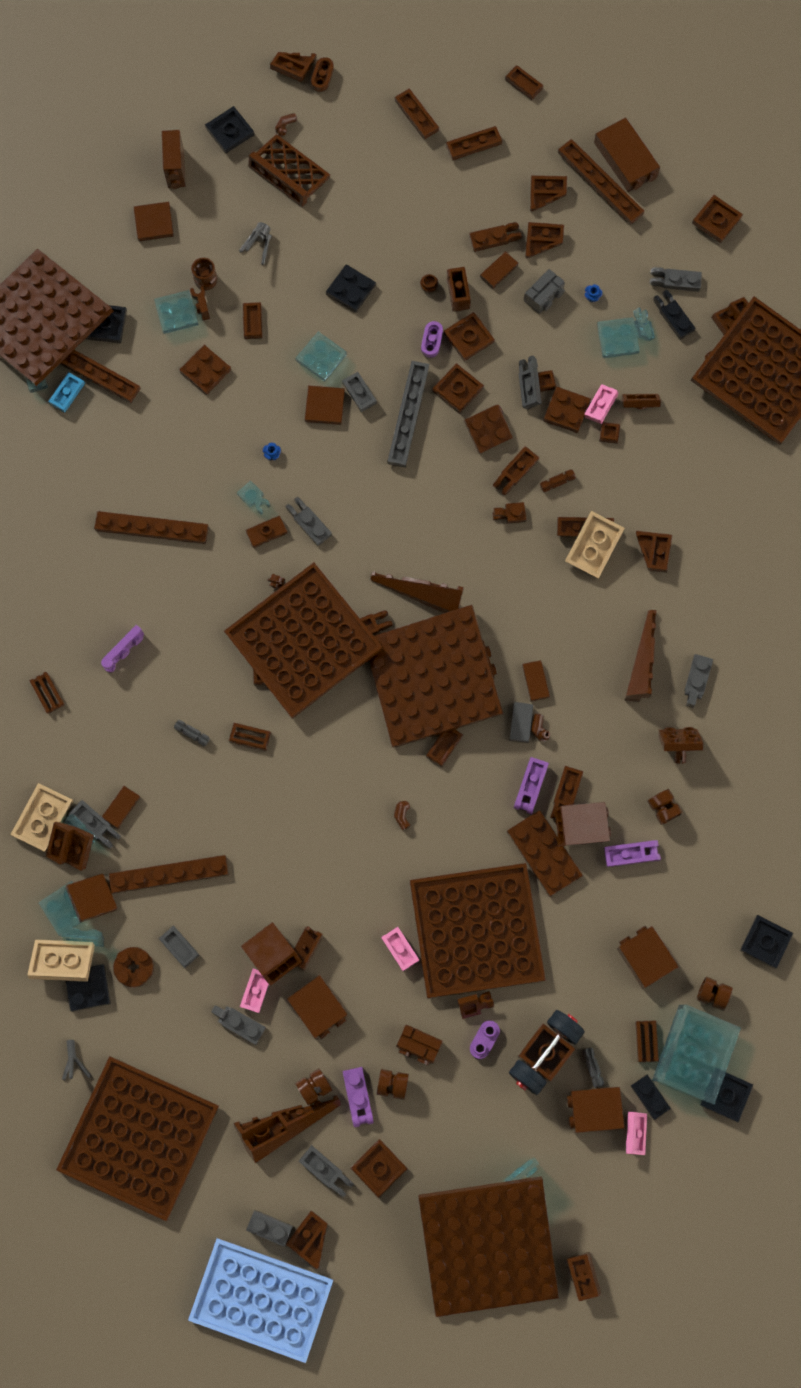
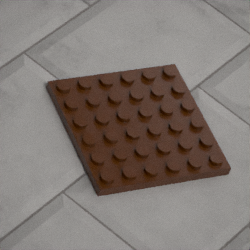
(44, 316)
(757, 370)
(303, 640)
(434, 677)
(477, 930)
(138, 1138)
(488, 1246)

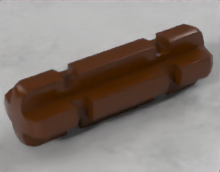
(557, 480)

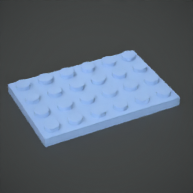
(261, 1300)

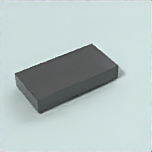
(521, 722)
(179, 946)

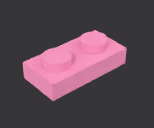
(601, 404)
(400, 949)
(254, 992)
(636, 1133)

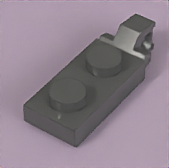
(697, 678)
(239, 1024)

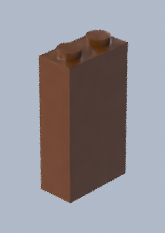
(627, 155)

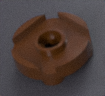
(125, 959)

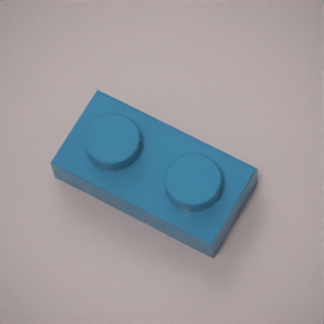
(66, 392)

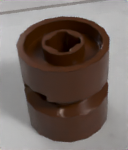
(204, 273)
(663, 800)
(719, 999)
(392, 1084)
(313, 1086)

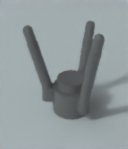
(260, 233)

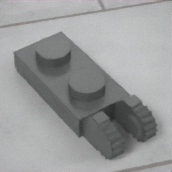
(676, 279)
(529, 383)
(309, 522)
(94, 822)
(324, 1169)

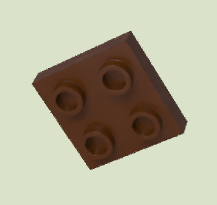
(680, 741)

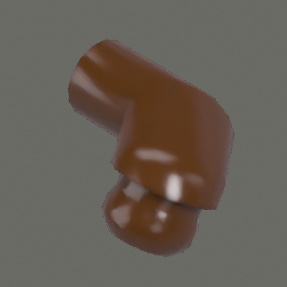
(280, 128)
(538, 730)
(399, 814)

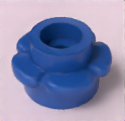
(593, 297)
(276, 451)

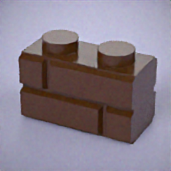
(458, 289)
(418, 1044)

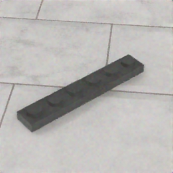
(408, 414)

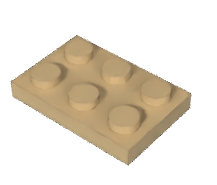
(594, 544)
(39, 815)
(61, 960)

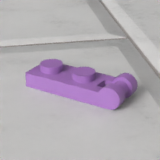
(122, 649)
(531, 784)
(631, 853)
(357, 1096)

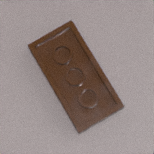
(543, 855)

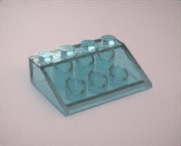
(696, 1054)

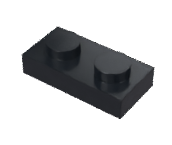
(650, 1097)

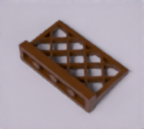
(279, 177)

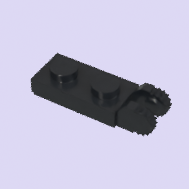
(674, 315)

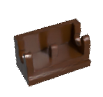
(307, 946)
(584, 1276)

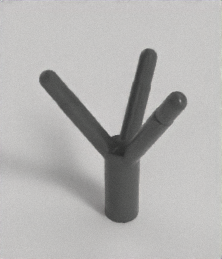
(70, 1063)

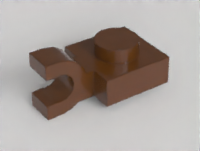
(201, 306)
(513, 513)
(472, 1005)

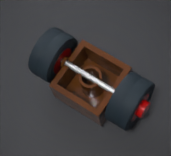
(546, 1052)

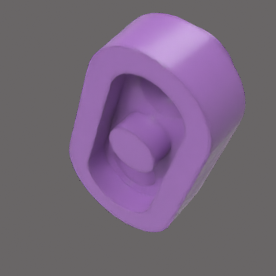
(430, 340)
(484, 1039)

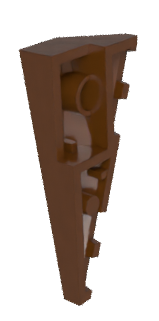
(430, 594)
(641, 675)
(269, 1133)

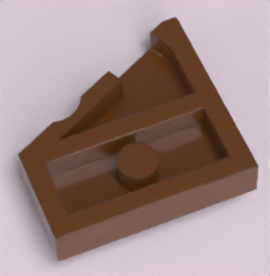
(293, 64)
(546, 190)
(543, 237)
(655, 549)
(309, 1239)

